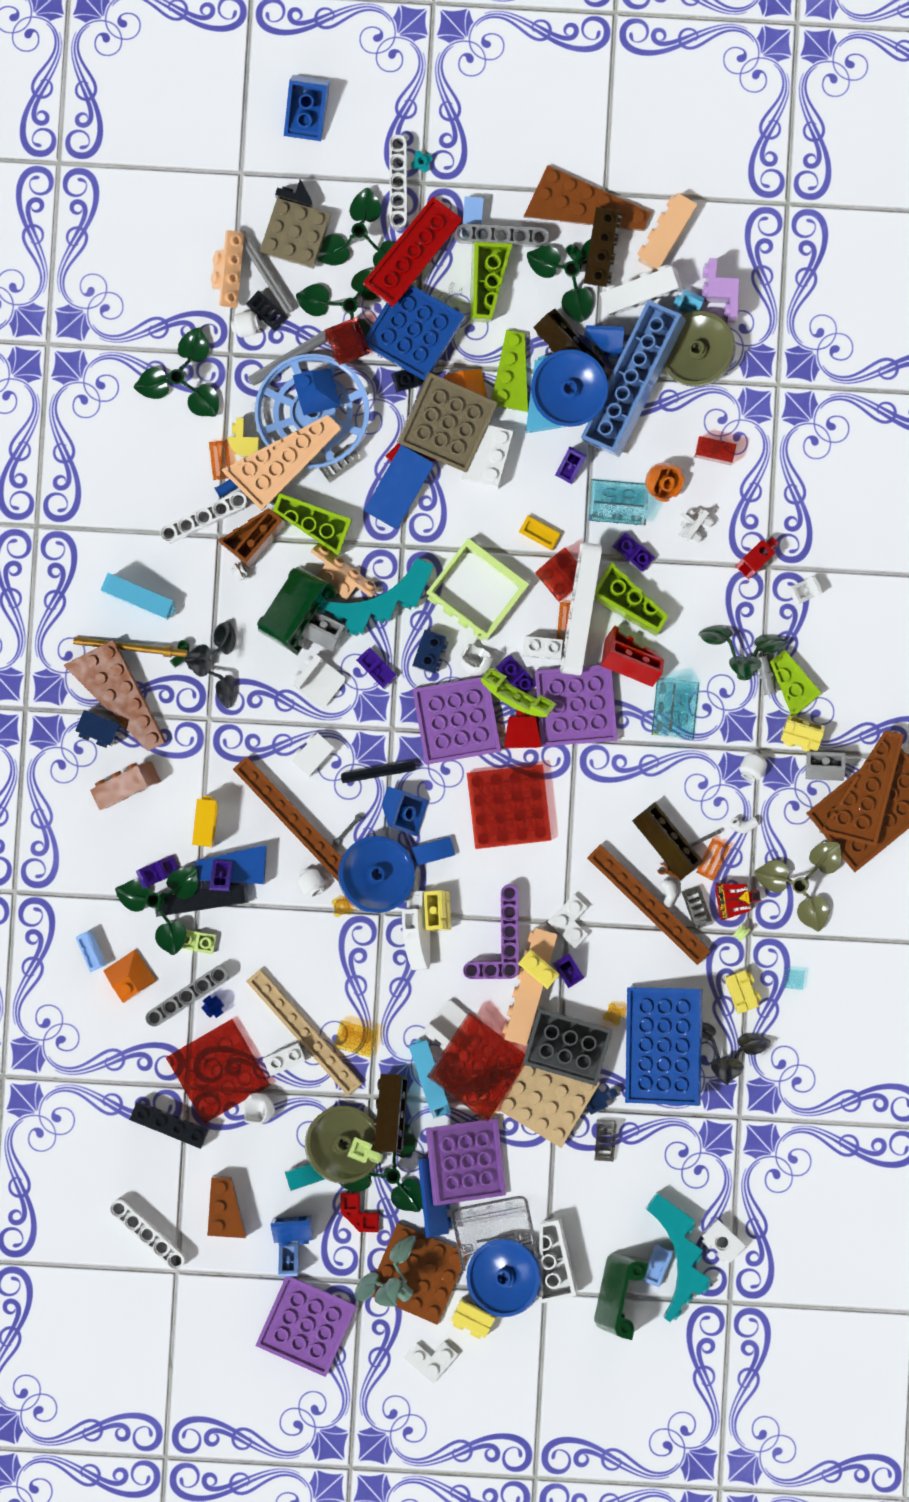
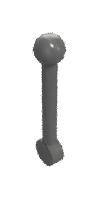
(706, 838)
(337, 841)

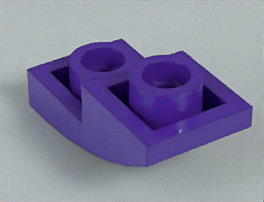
(633, 551)
(516, 674)

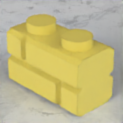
(802, 733)
(437, 910)
(538, 968)
(742, 991)
(472, 1318)

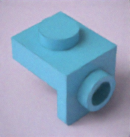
(688, 301)

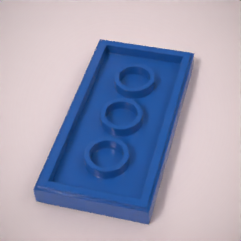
(399, 486)

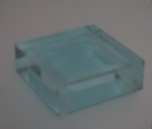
(794, 979)

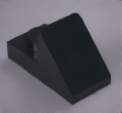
(300, 197)

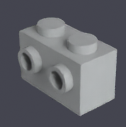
(324, 631)
(825, 766)

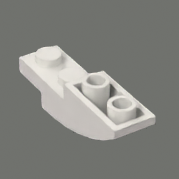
(415, 933)

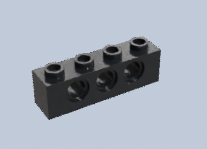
(169, 1124)

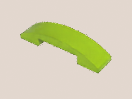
(514, 697)

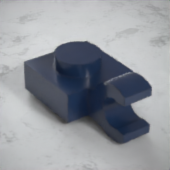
(598, 1100)

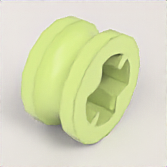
(741, 932)

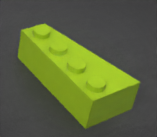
(487, 274)
(319, 523)
(628, 601)

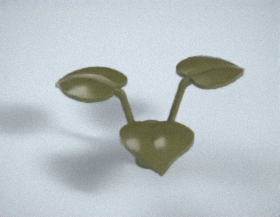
(774, 878)

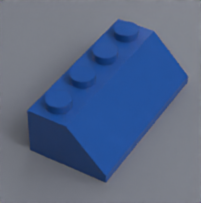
(435, 1216)

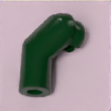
(575, 253)
(176, 661)

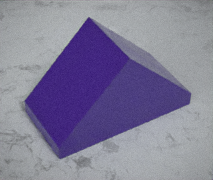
(570, 465)
(221, 875)
(568, 970)

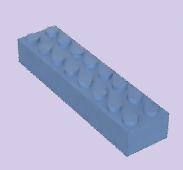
(634, 377)

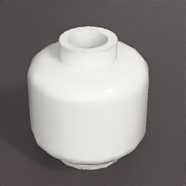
(245, 324)
(753, 767)
(310, 882)

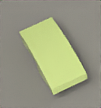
(199, 941)

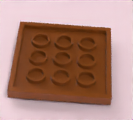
(429, 1271)

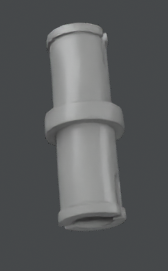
(766, 676)

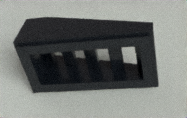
(265, 300)

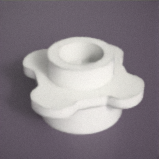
(239, 571)

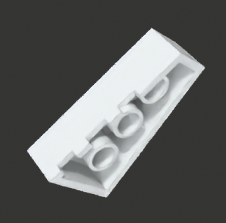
(638, 291)
(555, 1263)

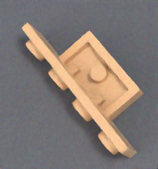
(228, 269)
(342, 575)

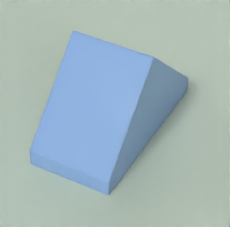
(288, 1260)

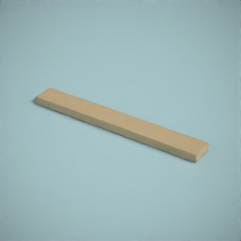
(304, 1032)

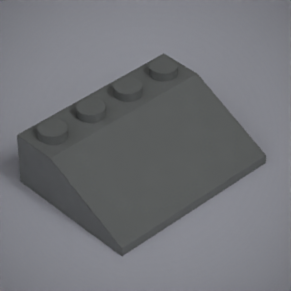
(567, 1046)

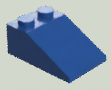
(306, 107)
(292, 1229)

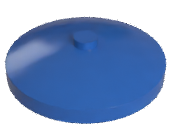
(569, 388)
(376, 874)
(504, 1277)

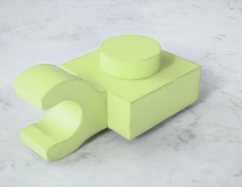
(362, 1150)

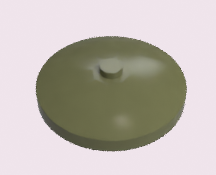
(702, 350)
(330, 1140)

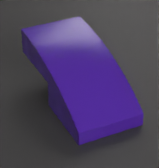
(376, 668)
(157, 871)

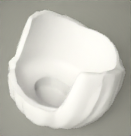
(475, 660)
(258, 1108)

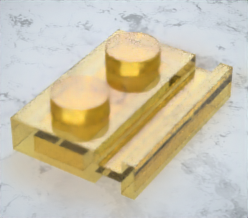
(355, 1038)

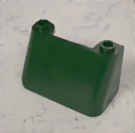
(295, 608)
(617, 1273)

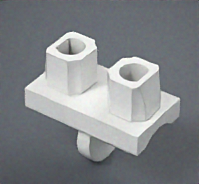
(692, 522)

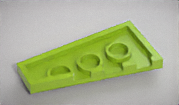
(511, 377)

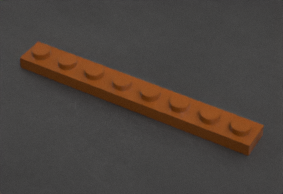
(289, 815)
(648, 904)

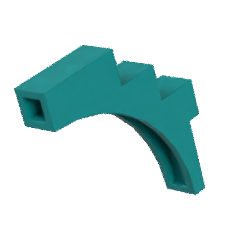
(407, 592)
(687, 1253)

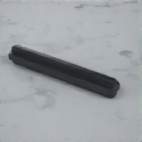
(378, 771)

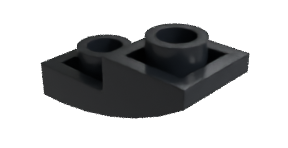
(405, 381)

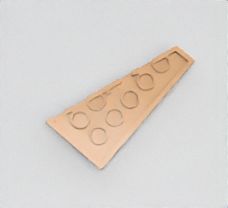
(276, 465)

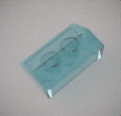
(618, 502)
(675, 708)

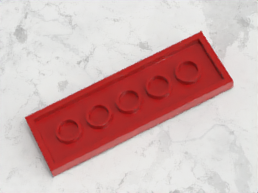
(412, 252)

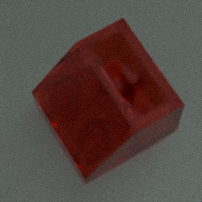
(347, 341)
(559, 574)

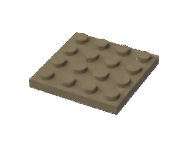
(447, 422)

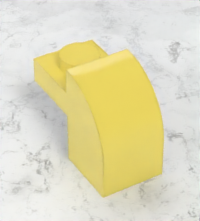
(242, 445)

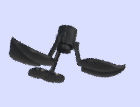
(199, 661)
(729, 1068)

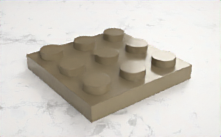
(295, 233)

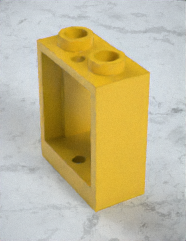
(205, 821)

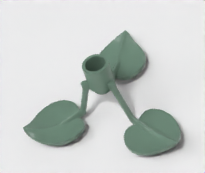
(394, 1288)

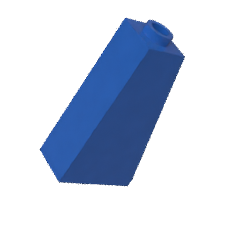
(247, 865)

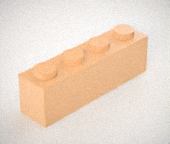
(667, 232)

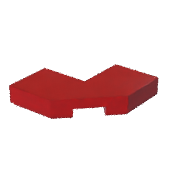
(360, 1220)

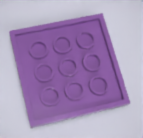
(582, 707)
(456, 720)
(465, 1161)
(306, 1325)

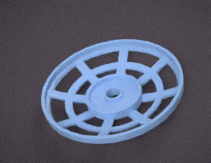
(296, 414)

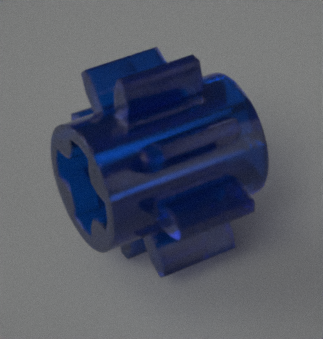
(213, 1006)

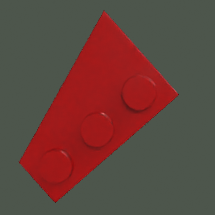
(630, 659)

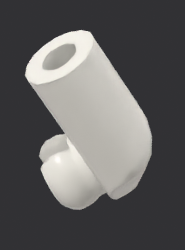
(743, 827)
(671, 892)

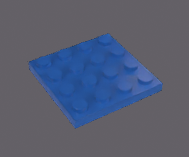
(414, 332)

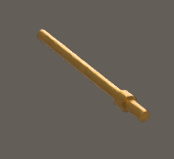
(166, 651)

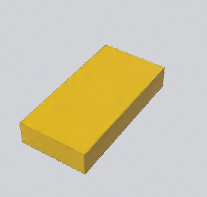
(539, 532)

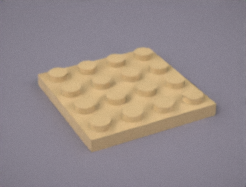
(547, 1103)

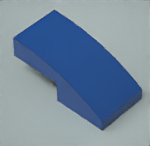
(432, 851)

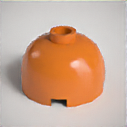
(664, 481)

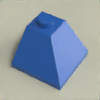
(606, 339)
(316, 391)
(404, 810)

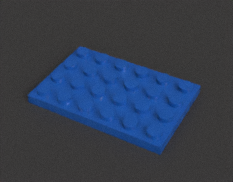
(663, 1046)

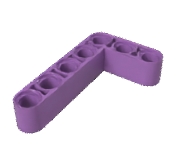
(505, 941)

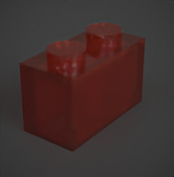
(715, 450)

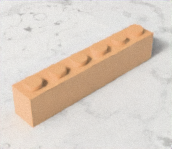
(529, 990)

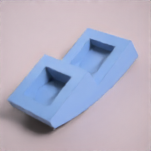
(472, 212)

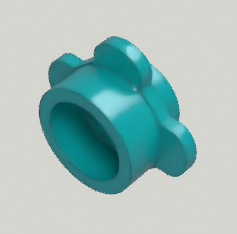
(421, 166)

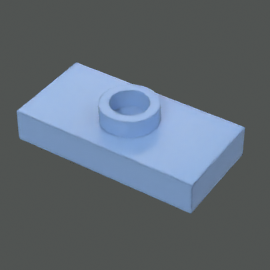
(90, 951)
(657, 1265)

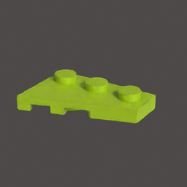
(794, 683)

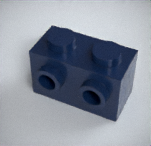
(429, 652)
(97, 728)

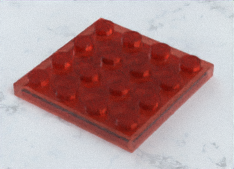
(509, 806)
(477, 1067)
(218, 1071)

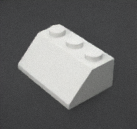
(489, 457)

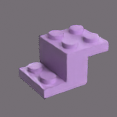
(721, 290)

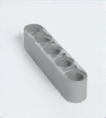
(510, 232)
(177, 997)

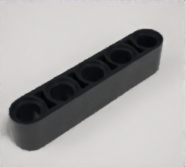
(205, 900)

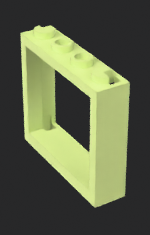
(495, 564)

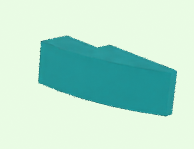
(302, 1176)

